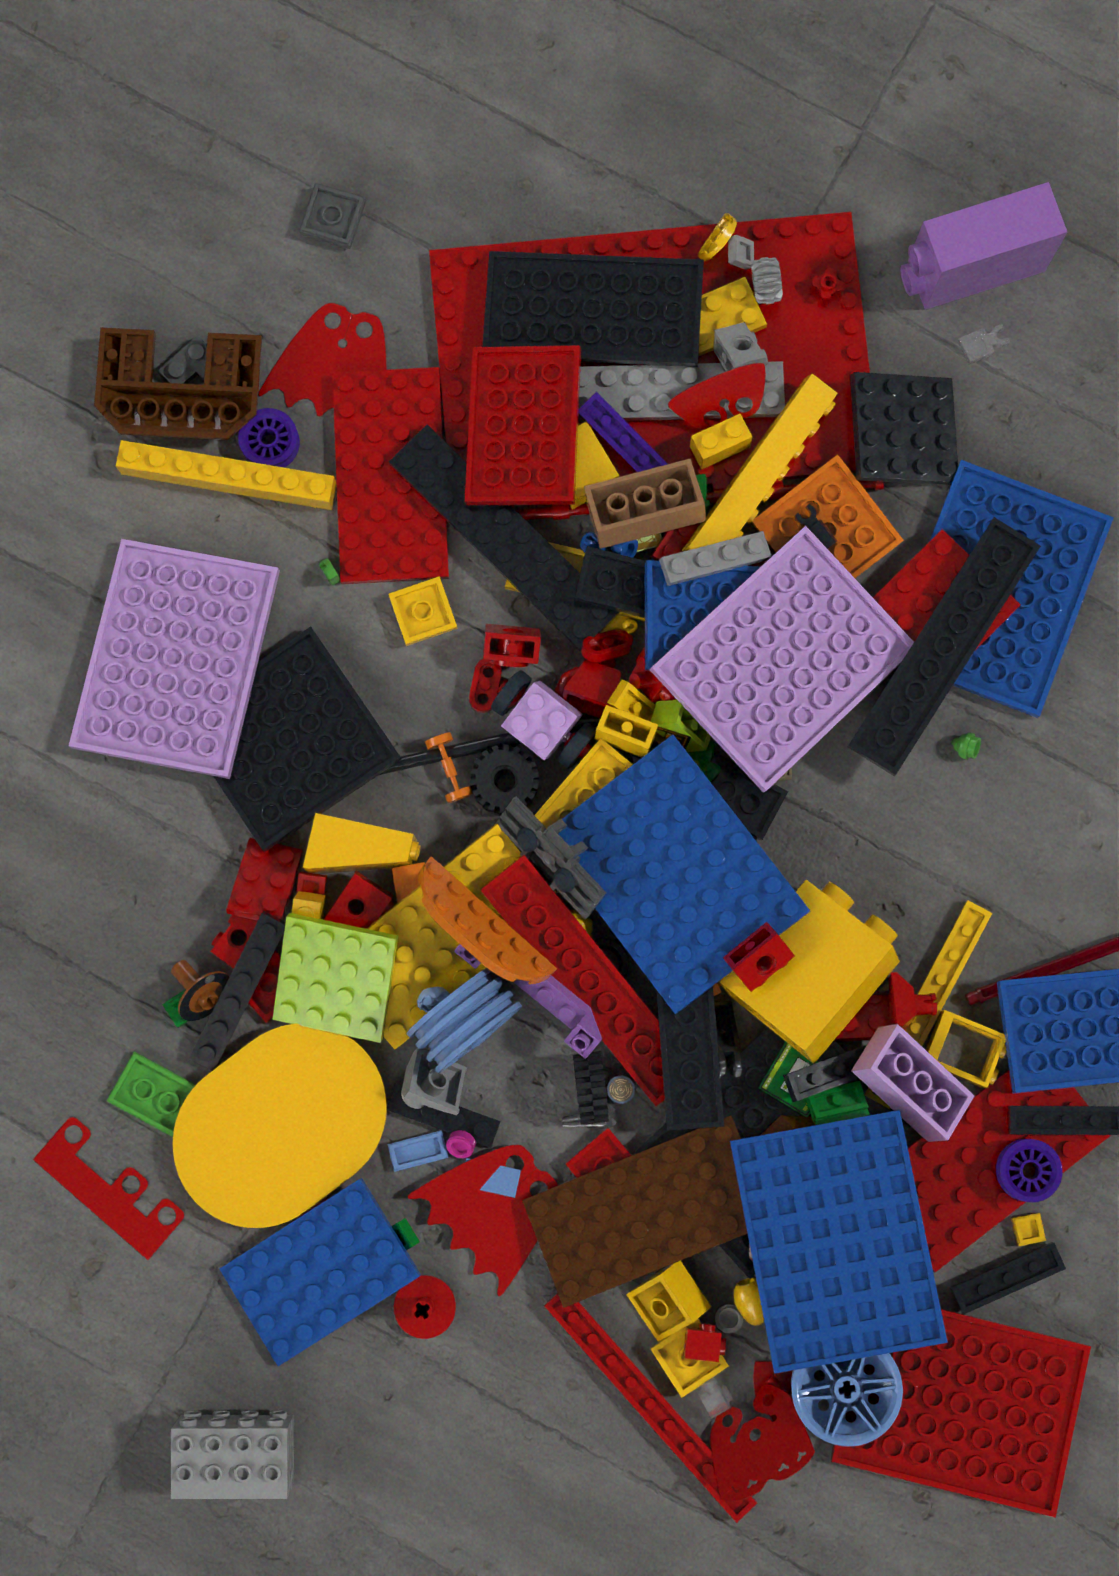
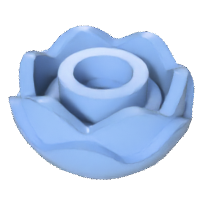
(431, 997)

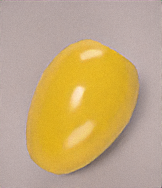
(748, 1301)

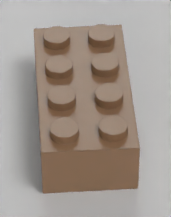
(645, 503)

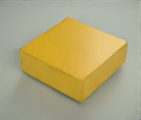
(1028, 1229)

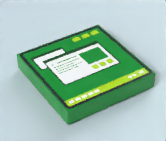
(774, 1083)

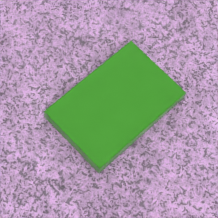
(150, 1093)

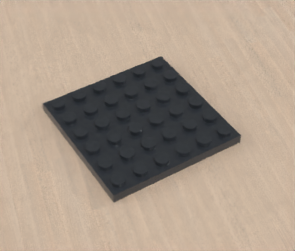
(301, 742)

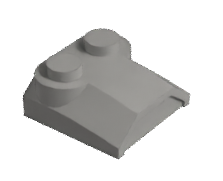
(426, 1087)

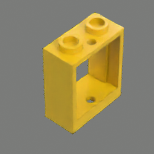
(997, 1050)

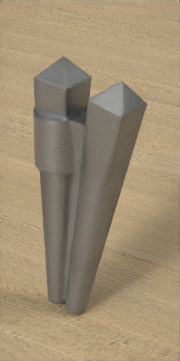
(574, 1121)

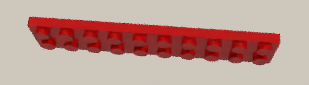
(583, 968)

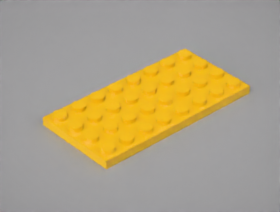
(425, 949)

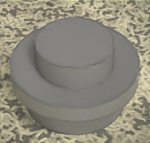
(728, 1318)

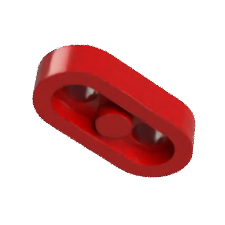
(607, 645)
(484, 686)

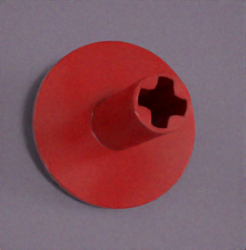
(425, 1291)

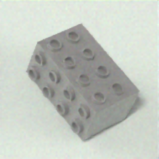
(232, 1455)

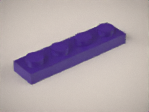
(620, 434)

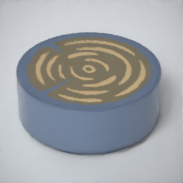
(620, 1089)

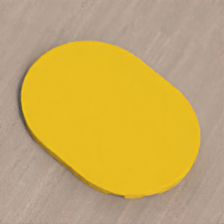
(279, 1126)

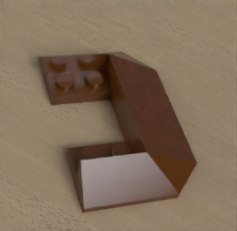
(174, 409)

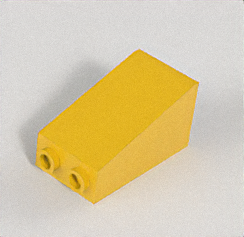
(352, 846)

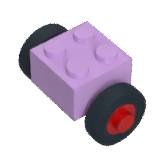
(542, 719)

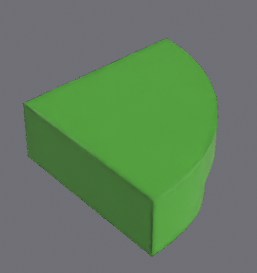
(329, 571)

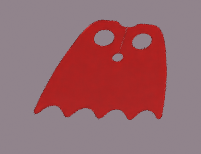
(314, 353)
(483, 1221)

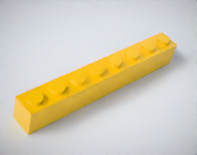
(766, 464)
(226, 475)

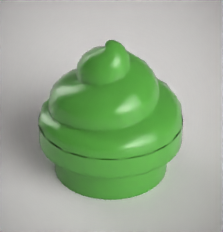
(967, 745)

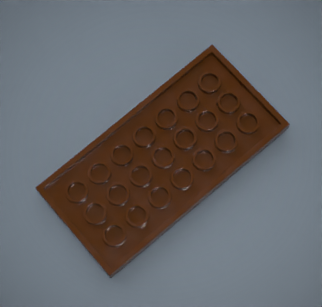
(640, 1213)

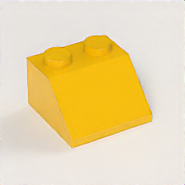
(669, 1301)

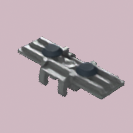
(552, 856)

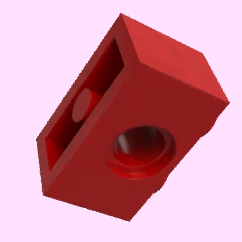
(224, 944)
(759, 944)

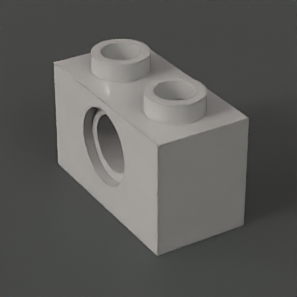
(737, 347)

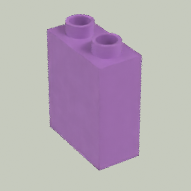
(984, 246)

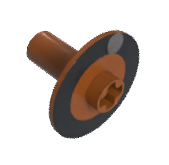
(200, 993)

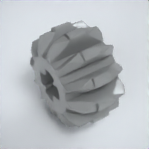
(767, 280)

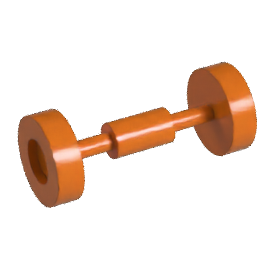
(449, 768)

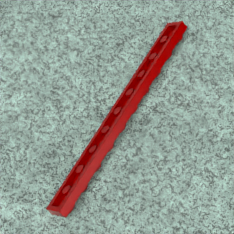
(645, 1399)

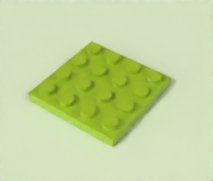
(335, 977)

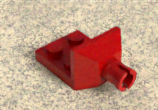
(883, 1010)

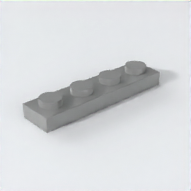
(715, 558)

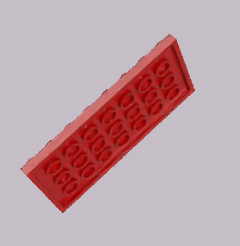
(382, 520)
(959, 1177)

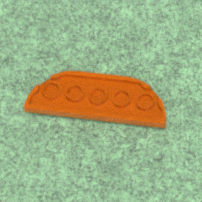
(479, 928)

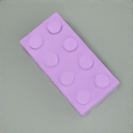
(913, 1083)

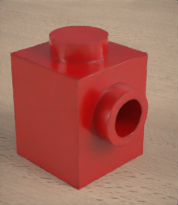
(704, 1343)

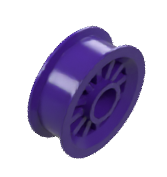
(275, 417)
(1049, 1185)

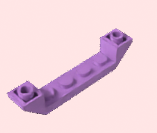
(561, 1004)

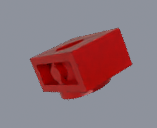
(511, 645)
(374, 897)

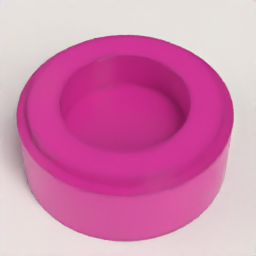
(460, 1144)

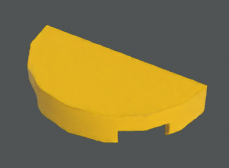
(718, 237)

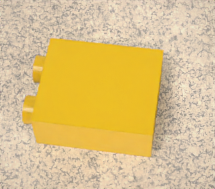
(829, 978)

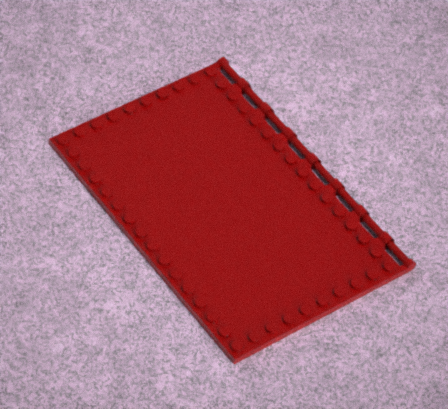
(801, 331)

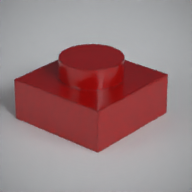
(311, 883)

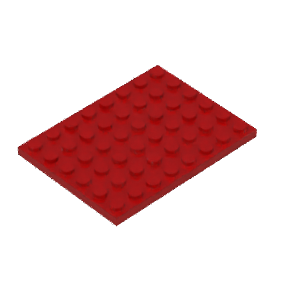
(981, 1414)

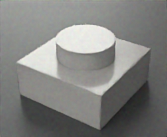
(740, 252)

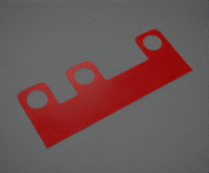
(106, 1201)

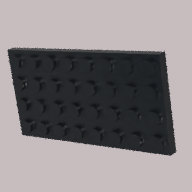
(606, 304)

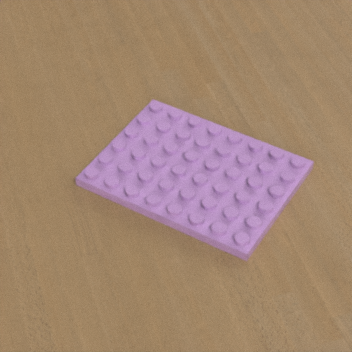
(174, 658)
(783, 658)

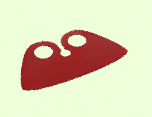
(730, 385)

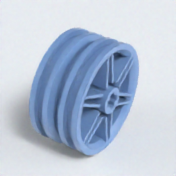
(464, 1019)
(870, 1419)

